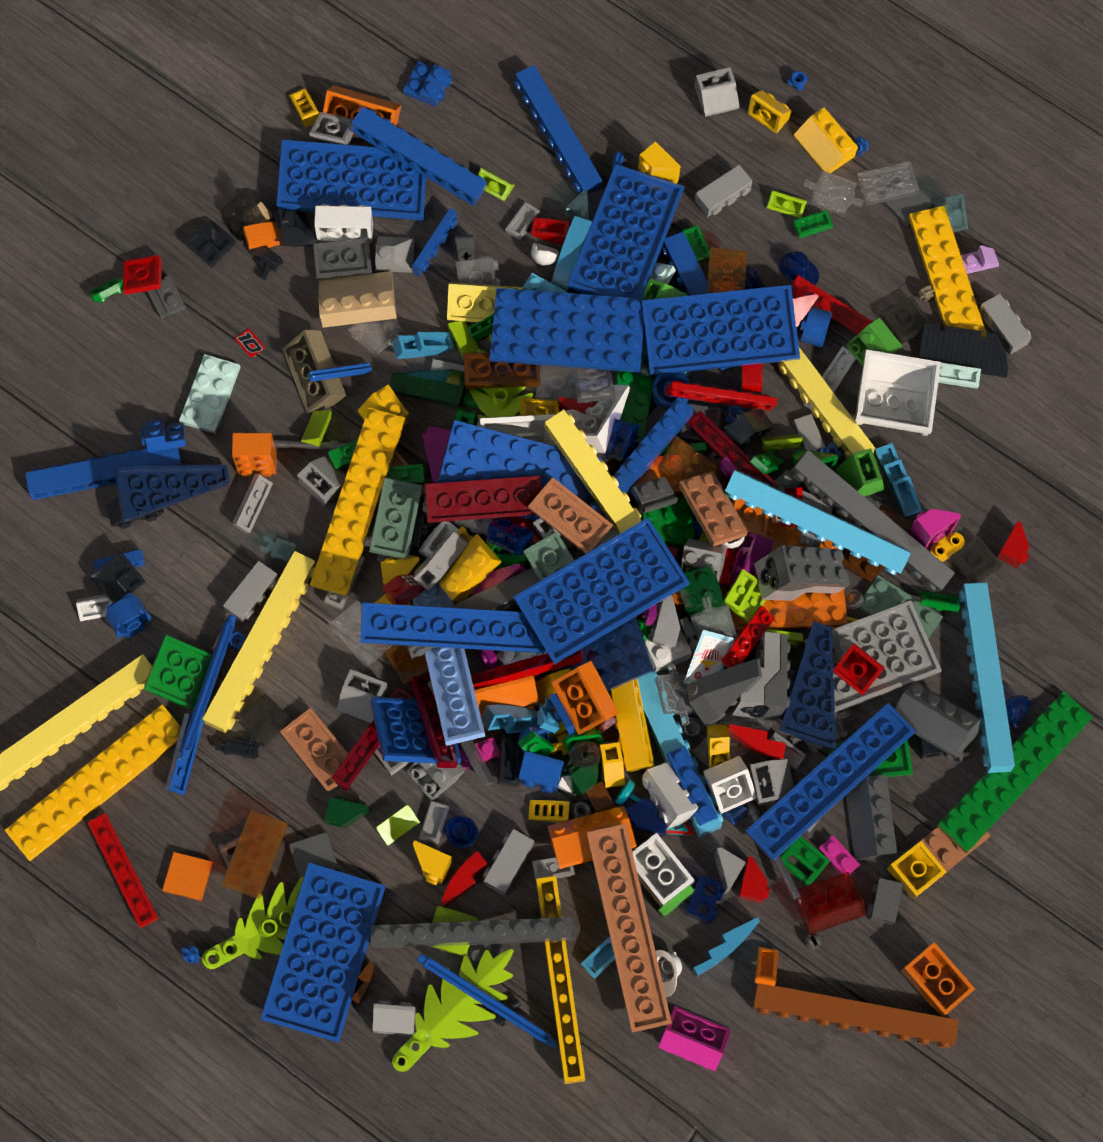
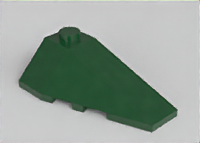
(434, 386)

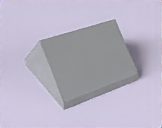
(332, 129)
(728, 867)

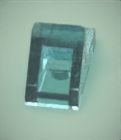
(579, 206)
(956, 212)

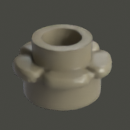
(926, 293)

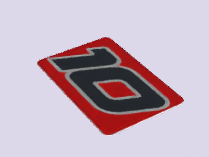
(250, 343)

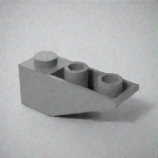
(439, 561)
(668, 626)

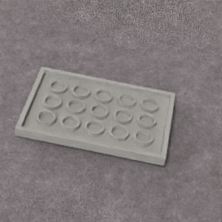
(893, 640)

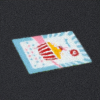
(708, 655)

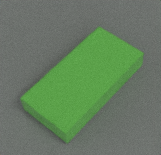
(676, 901)

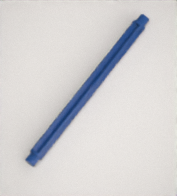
(207, 687)
(487, 1000)

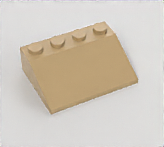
(357, 299)

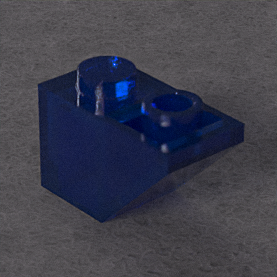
(645, 819)

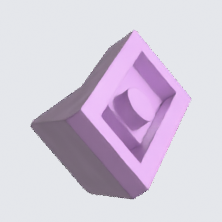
(980, 260)

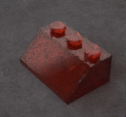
(830, 903)

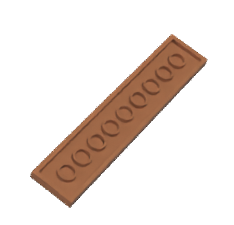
(628, 928)

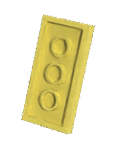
(472, 301)

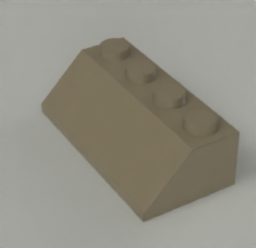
(308, 353)

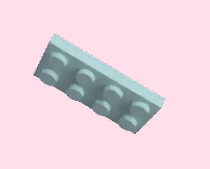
(209, 394)

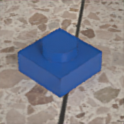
(735, 814)

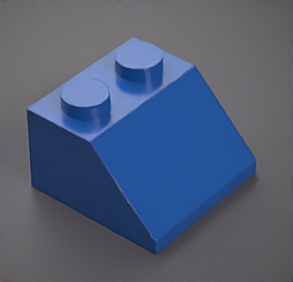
(540, 772)

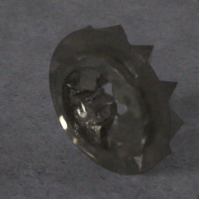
(578, 750)

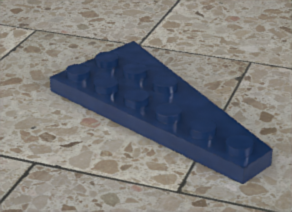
(157, 487)
(812, 695)

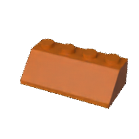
(348, 103)
(514, 693)
(570, 837)

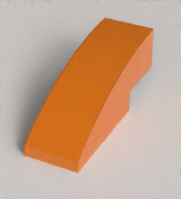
(261, 235)

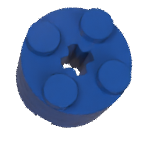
(814, 326)
(661, 383)
(127, 616)

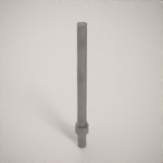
(298, 444)
(753, 813)

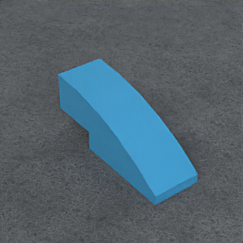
(422, 344)
(508, 717)
(599, 959)

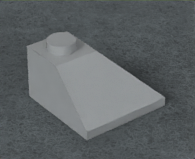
(394, 254)

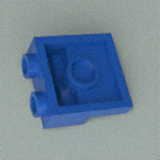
(428, 83)
(163, 437)

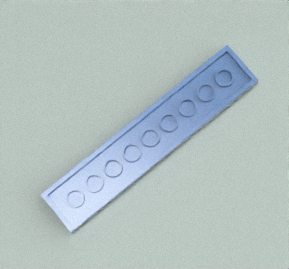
(451, 681)

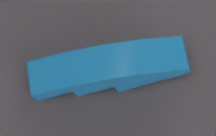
(570, 251)
(897, 480)
(731, 941)

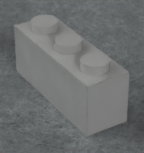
(723, 191)
(1006, 323)
(251, 592)
(508, 861)

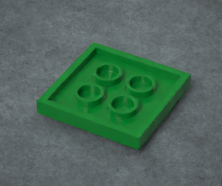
(672, 522)
(178, 672)

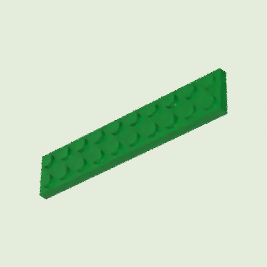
(1031, 755)

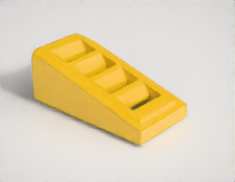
(309, 117)
(557, 804)

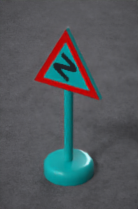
(625, 792)

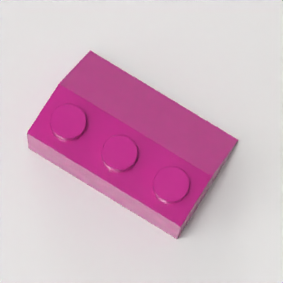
(933, 526)
(695, 1038)

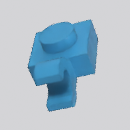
(546, 717)

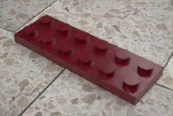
(481, 498)

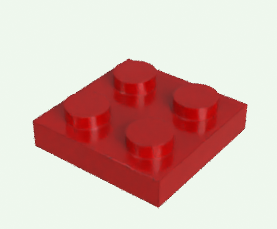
(142, 274)

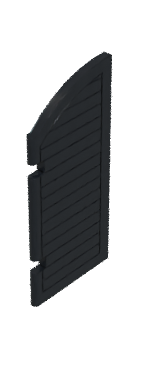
(964, 348)

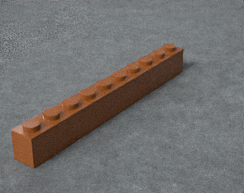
(855, 1014)

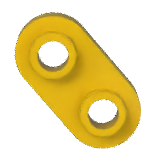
(947, 546)

